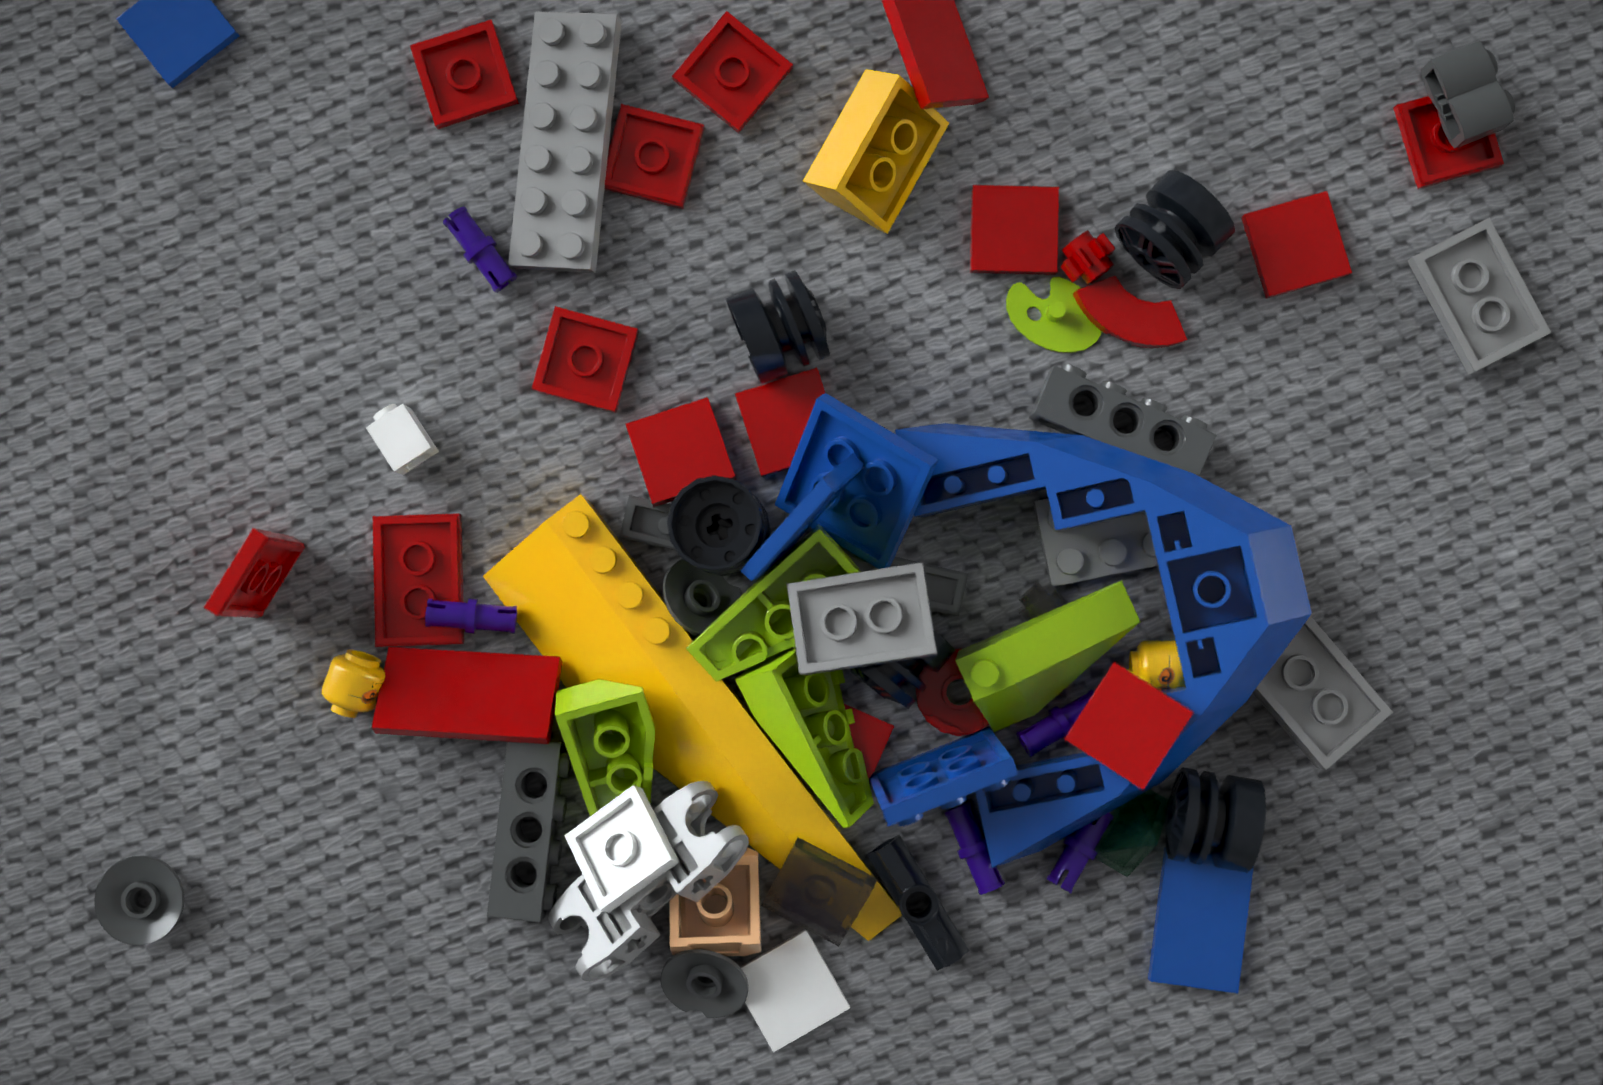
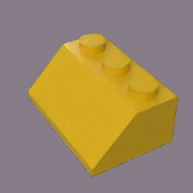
(876, 150)

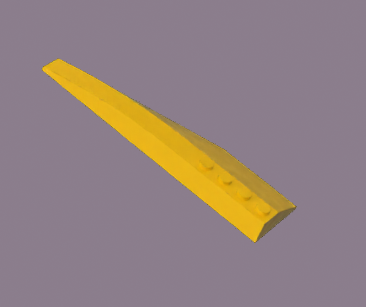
(606, 621)

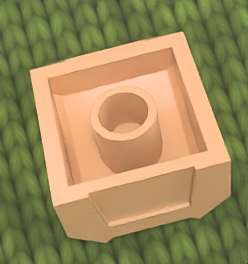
(723, 919)

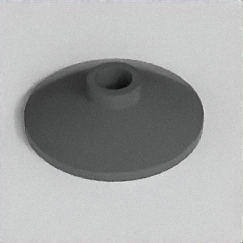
(686, 584)
(119, 906)
(704, 983)

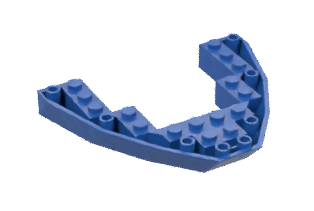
(1225, 579)

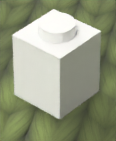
(401, 438)

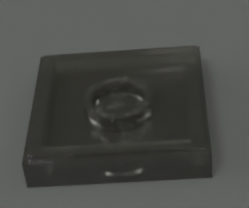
(818, 891)

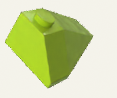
(761, 618)
(1036, 660)
(811, 730)
(607, 739)

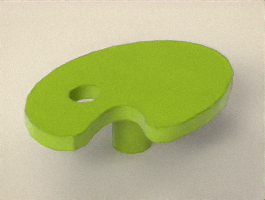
(1062, 322)

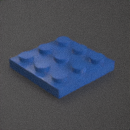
(880, 501)
(942, 777)

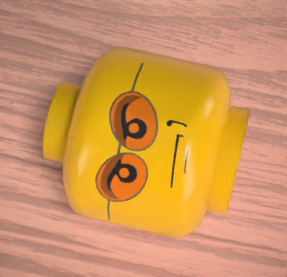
(1157, 664)
(353, 683)

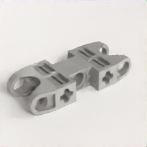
(700, 856)

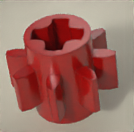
(1087, 257)

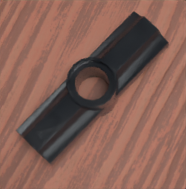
(933, 925)

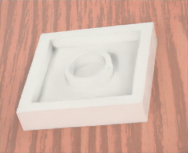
(621, 849)
(792, 990)

